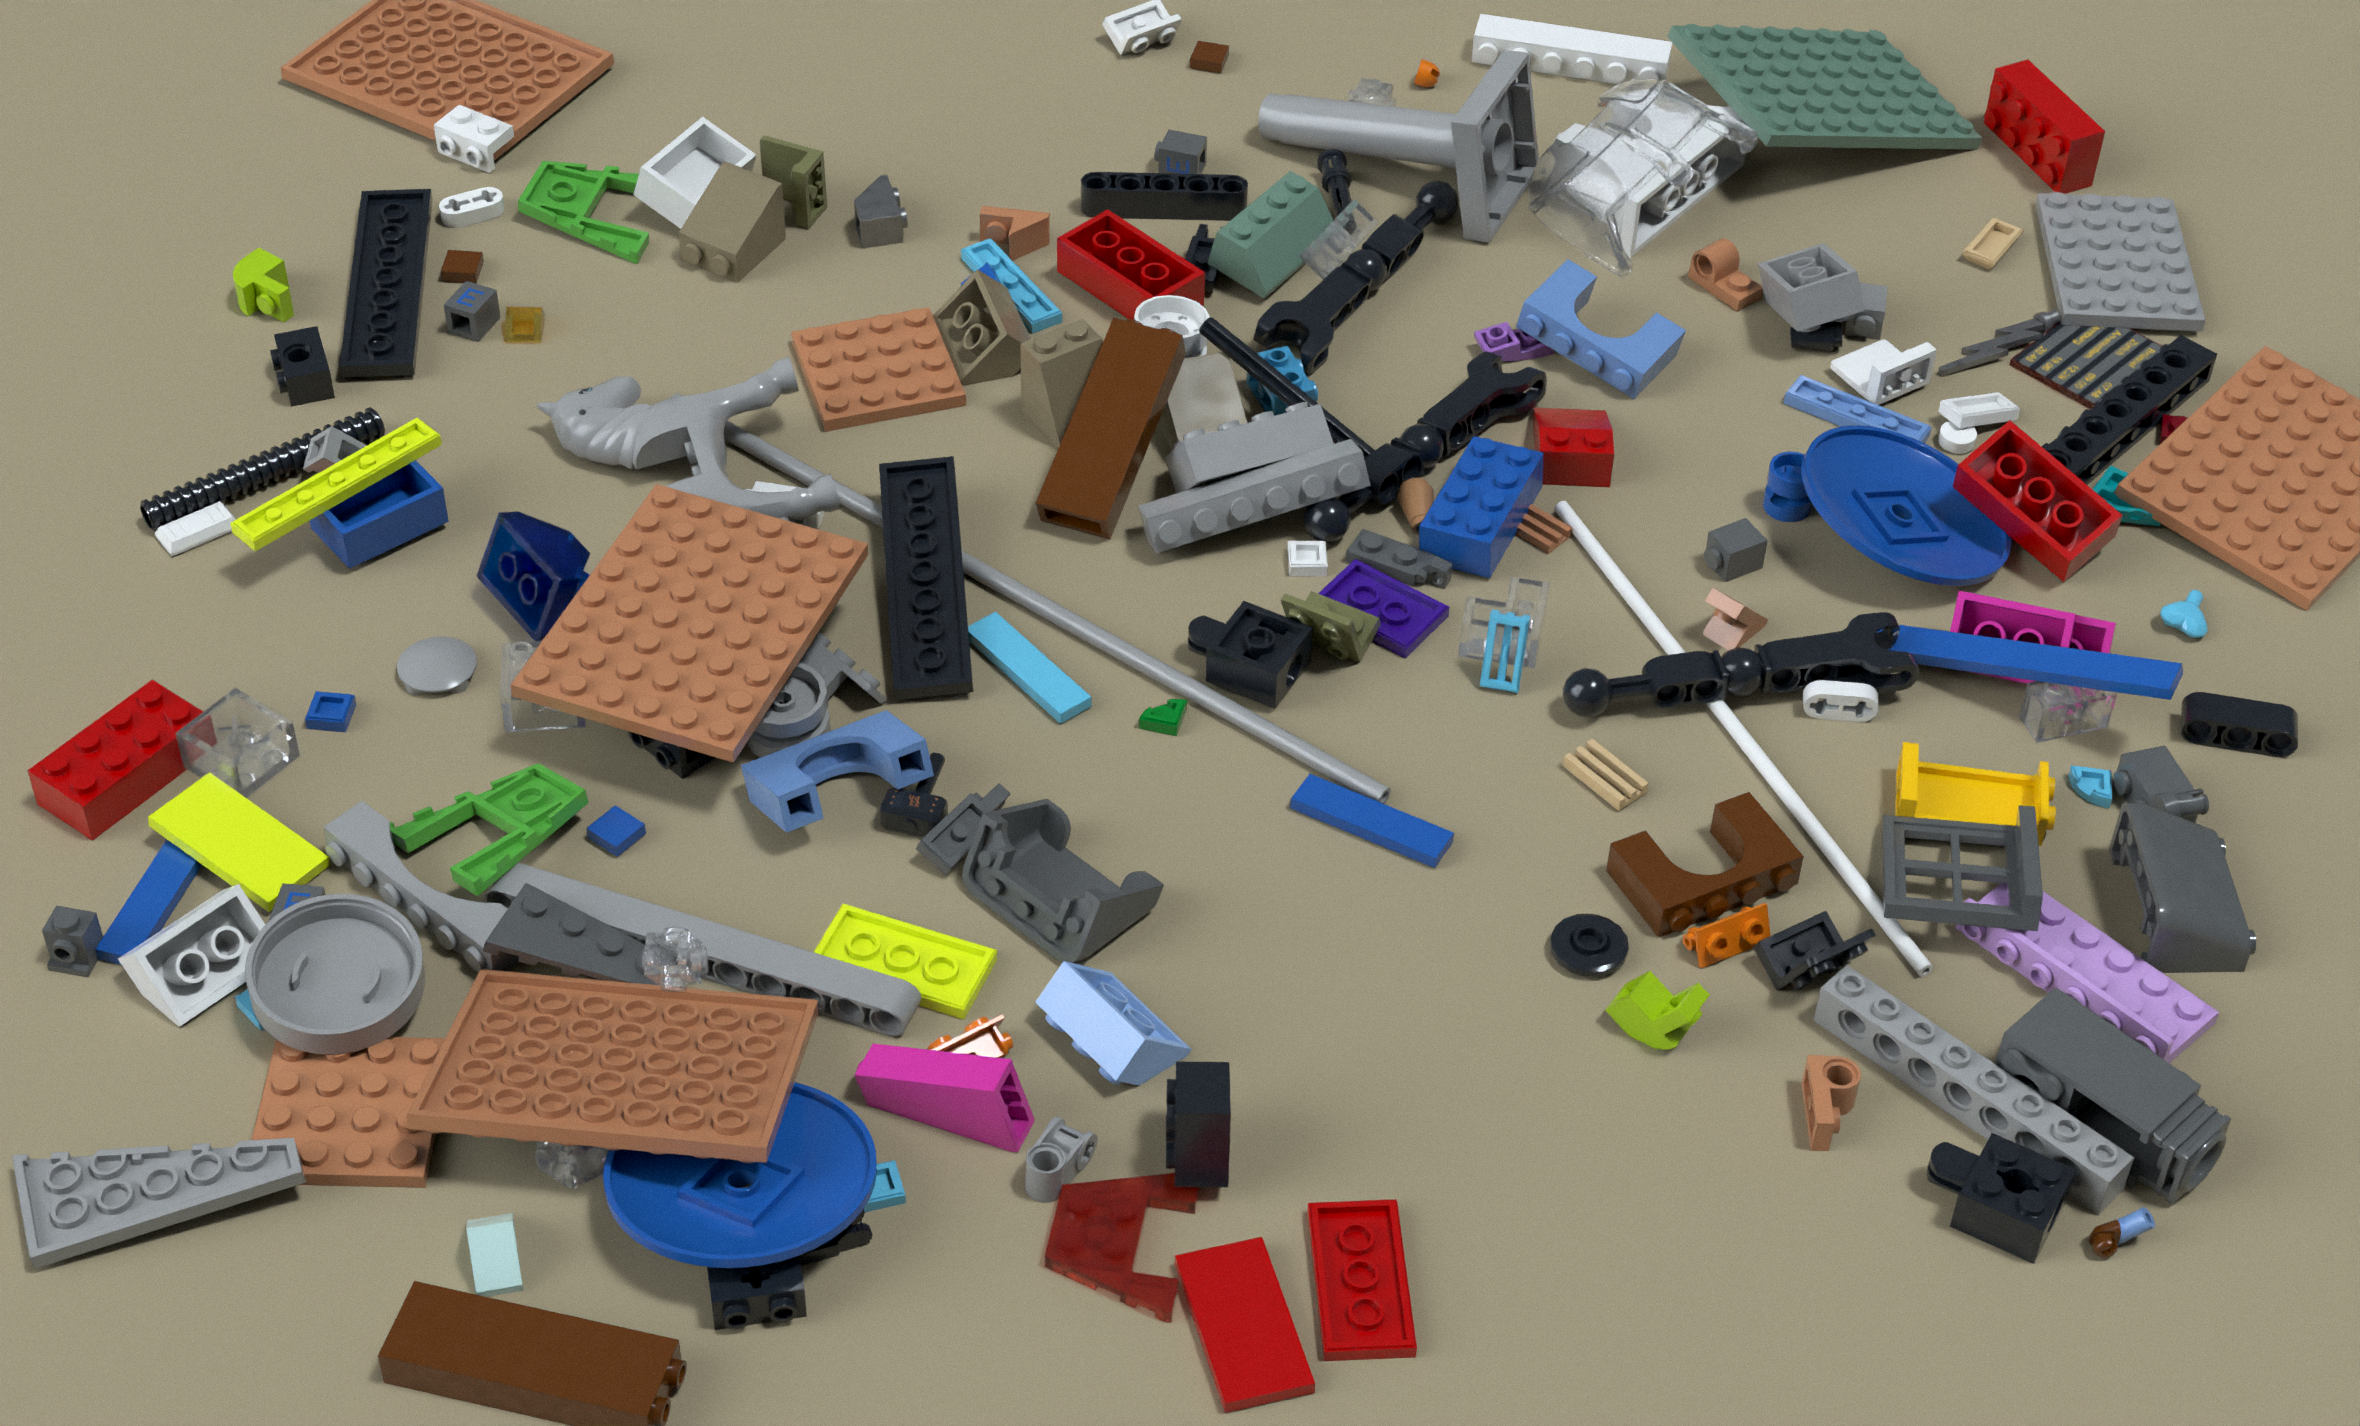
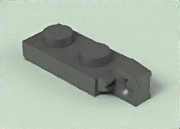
(1399, 560)
(952, 837)

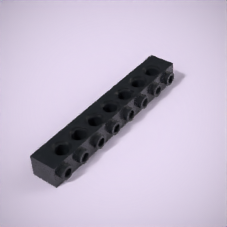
(2133, 408)

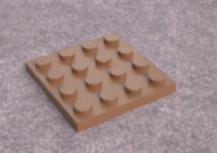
(877, 369)
(351, 1112)

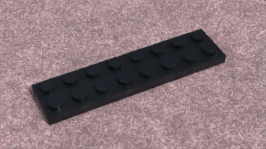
(387, 283)
(925, 579)

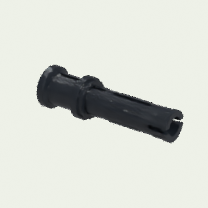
(1338, 189)

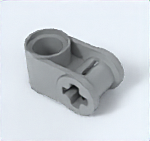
(1056, 1159)

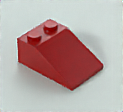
(1574, 446)

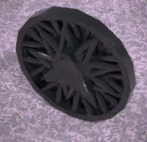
(1589, 945)

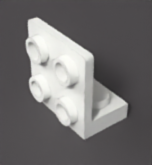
(1884, 372)

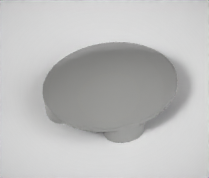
(437, 666)

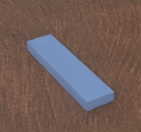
(1850, 410)

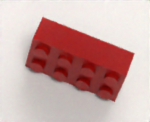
(2043, 127)
(1125, 265)
(2037, 500)
(114, 761)

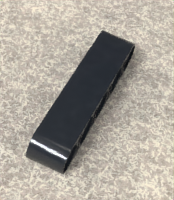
(1164, 195)

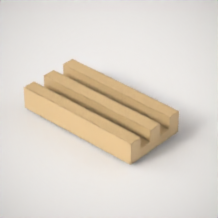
(1610, 772)

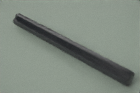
(1273, 379)

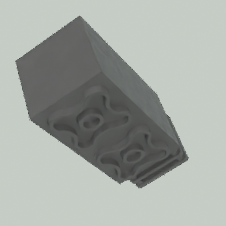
(2117, 1092)

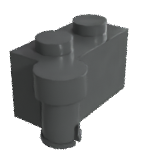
(2157, 780)

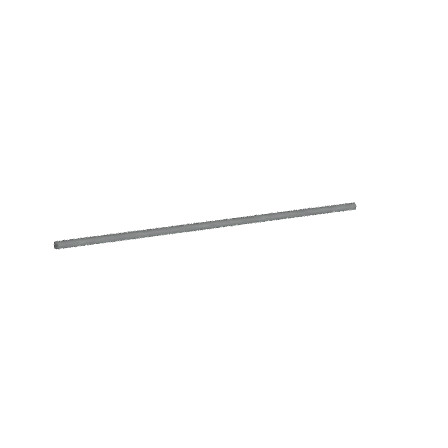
(1086, 630)

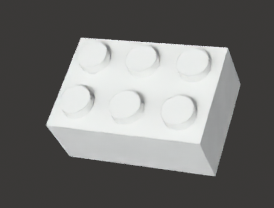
(684, 168)

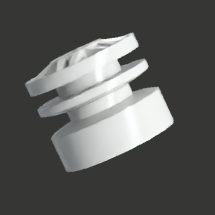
(1177, 314)

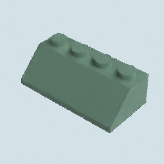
(1270, 234)

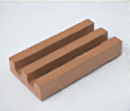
(1546, 525)

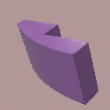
(1510, 344)

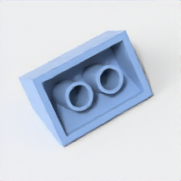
(1110, 1024)

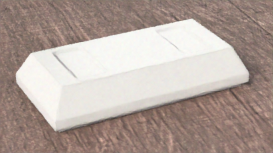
(195, 528)

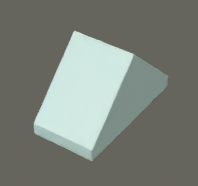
(494, 1255)

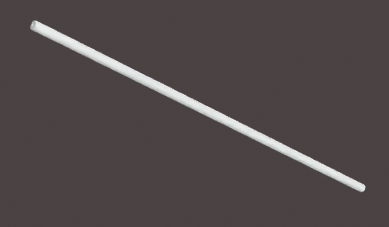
(1752, 749)

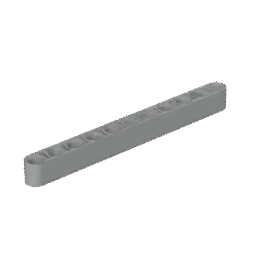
(736, 956)

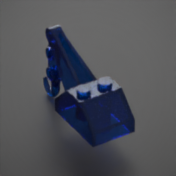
(533, 570)

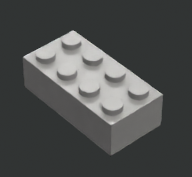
(1248, 446)

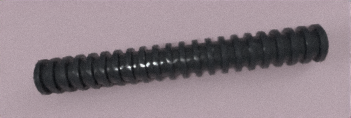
(251, 473)

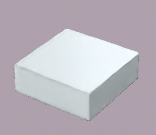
(1307, 558)

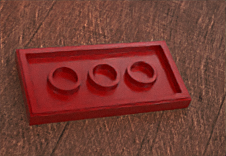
(1361, 1280)
(1244, 1324)

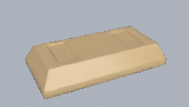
(1991, 243)

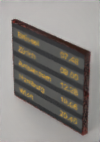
(2085, 359)

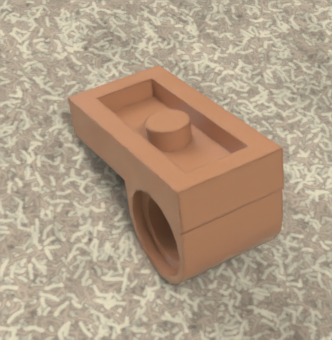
(1717, 272)
(1828, 1092)

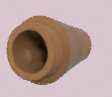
(1415, 500)

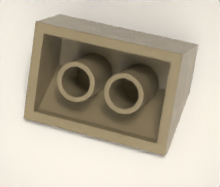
(982, 330)

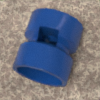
(1785, 492)

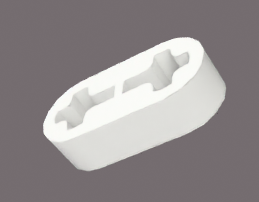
(471, 207)
(1840, 701)

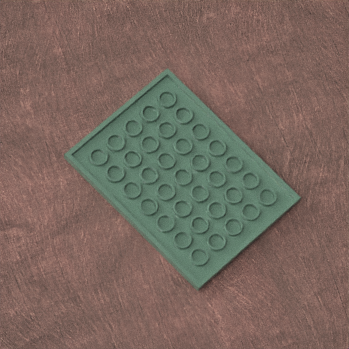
(1823, 88)

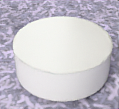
(1957, 439)

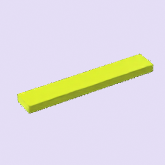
(335, 484)

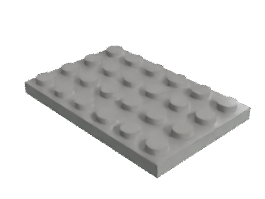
(2118, 262)

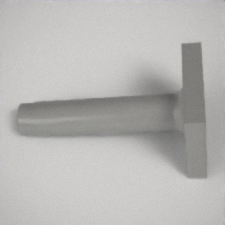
(1486, 141)

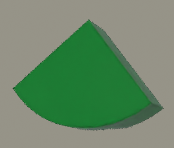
(1164, 718)

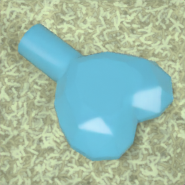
(2186, 615)

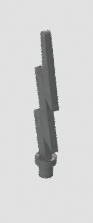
(2007, 338)

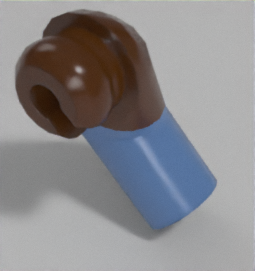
(2109, 1235)

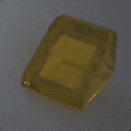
(524, 324)

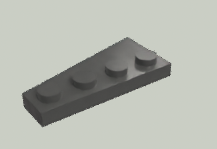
(562, 936)

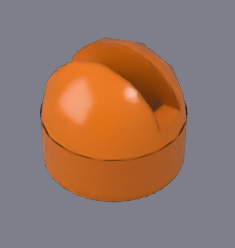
(1427, 74)

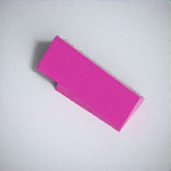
(2029, 623)

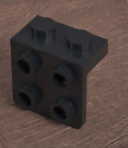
(1808, 951)

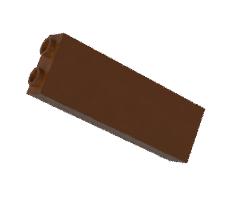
(1111, 428)
(530, 1360)

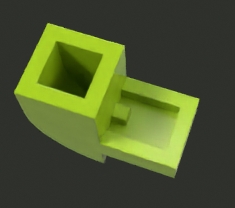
(263, 285)
(1653, 1014)

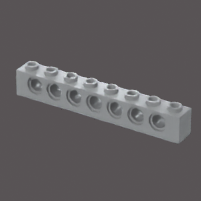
(1969, 1084)

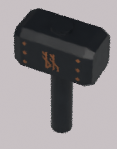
(915, 810)

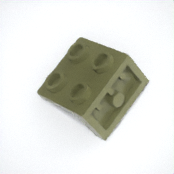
(801, 175)
(1336, 626)

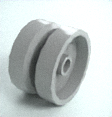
(794, 715)

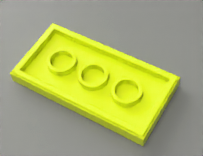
(237, 840)
(940, 966)

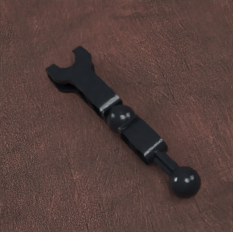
(1316, 316)
(1443, 428)
(1778, 666)

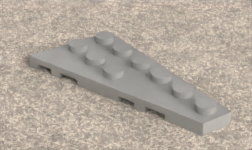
(128, 1192)

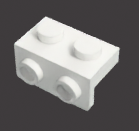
(1141, 27)
(471, 137)

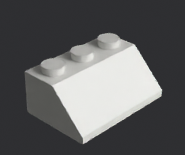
(196, 956)

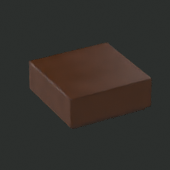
(1209, 56)
(462, 266)

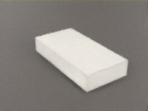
(1979, 410)

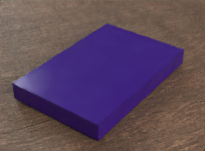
(1404, 613)

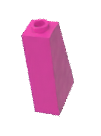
(949, 1091)

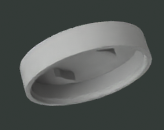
(335, 973)

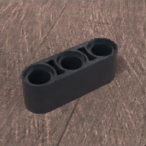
(2239, 724)

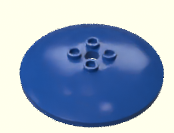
(1901, 507)
(795, 1202)

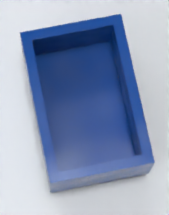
(383, 515)

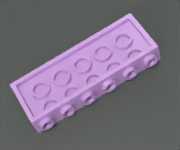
(2098, 974)

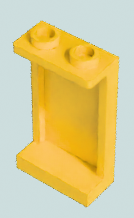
(1971, 793)

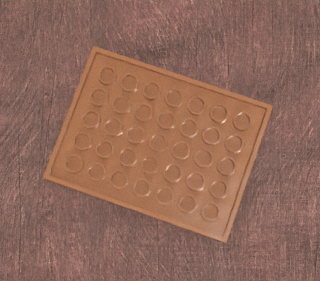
(429, 56)
(2263, 478)
(691, 622)
(617, 1066)

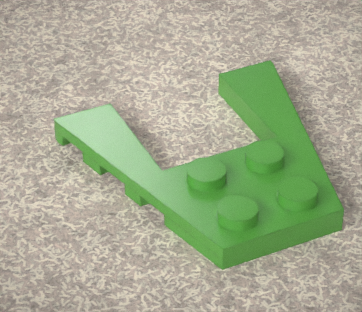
(567, 196)
(523, 804)

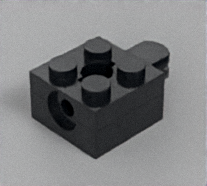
(1253, 653)
(1986, 1203)

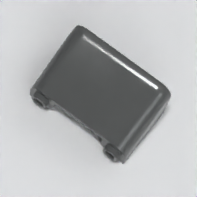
(1046, 890)
(2183, 891)

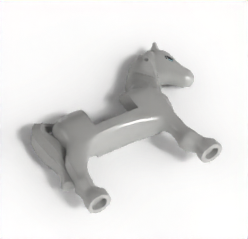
(608, 430)

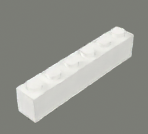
(1572, 50)

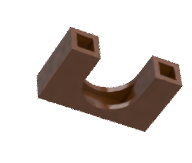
(1676, 898)

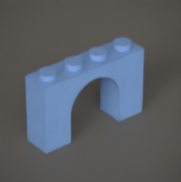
(1621, 362)
(787, 779)

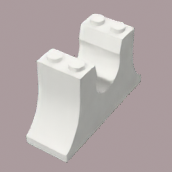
(1661, 203)

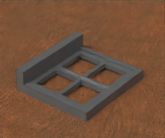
(2020, 874)

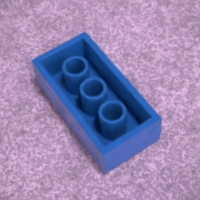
(1482, 505)

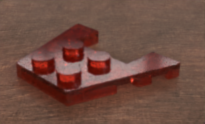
(1100, 1235)

